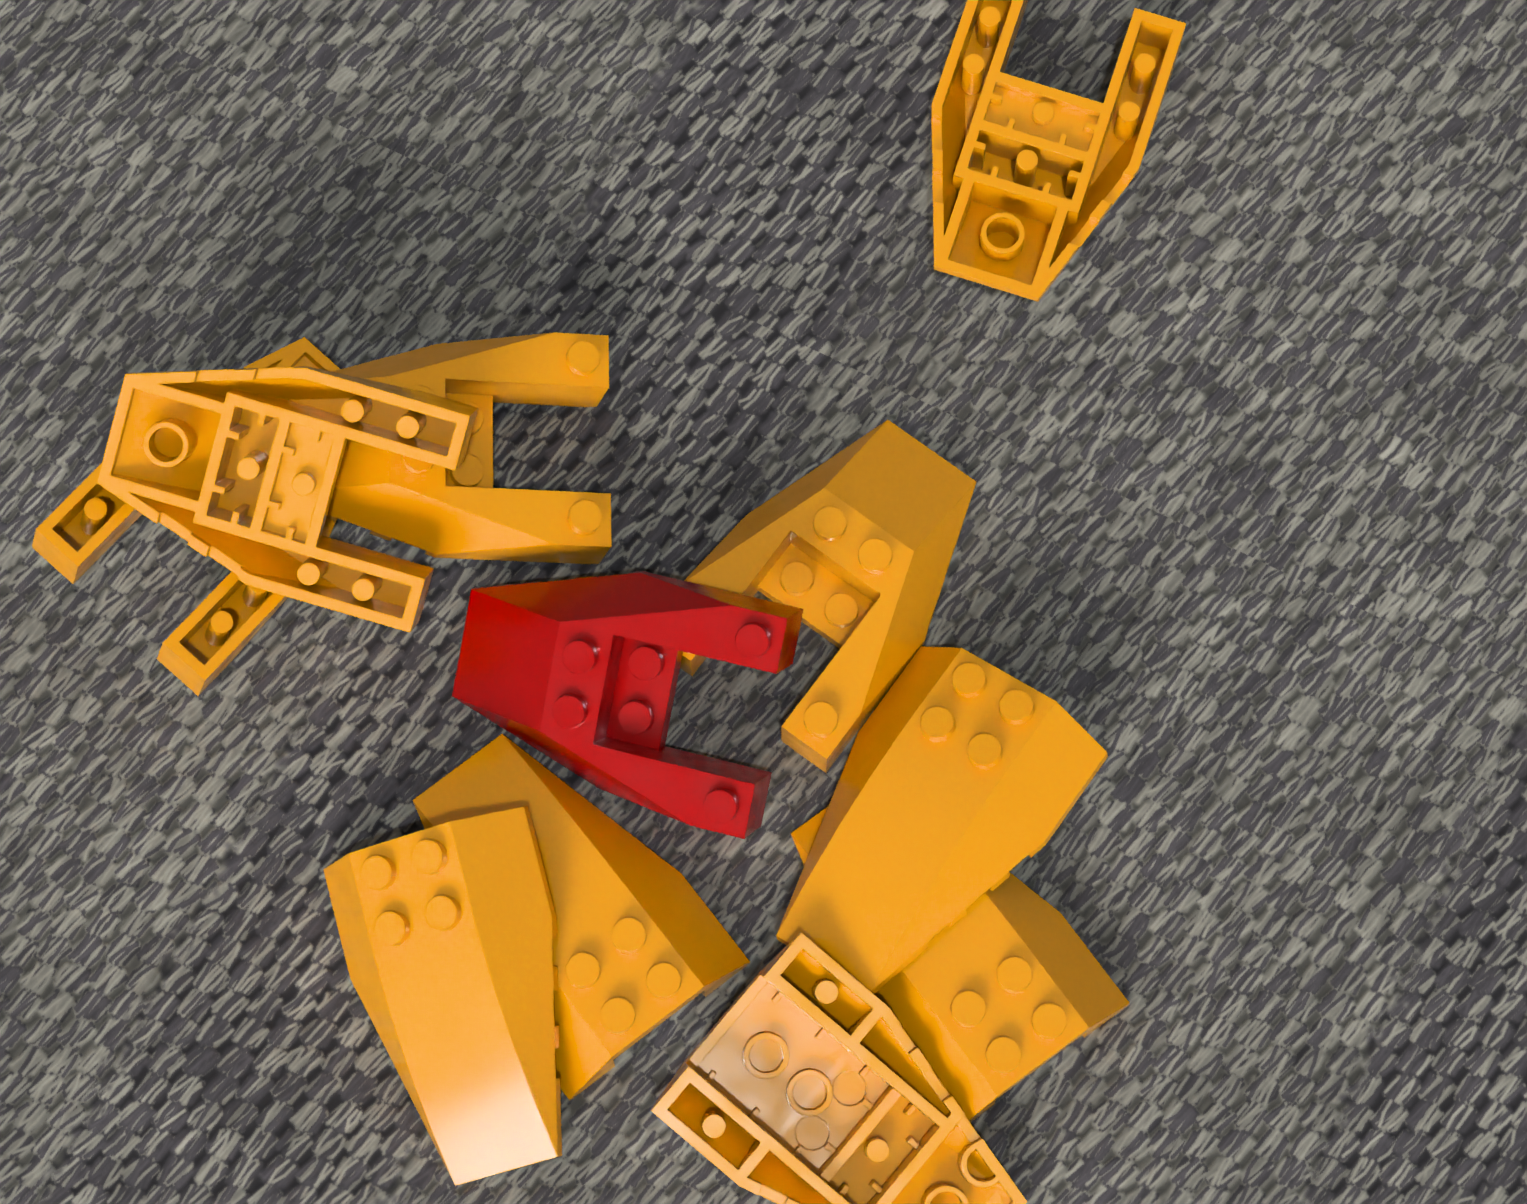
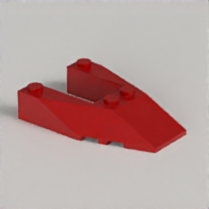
(594, 677)

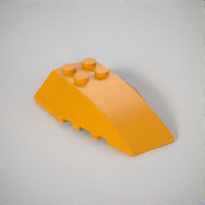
(935, 809)
(628, 923)
(460, 982)
(995, 991)
(826, 1098)

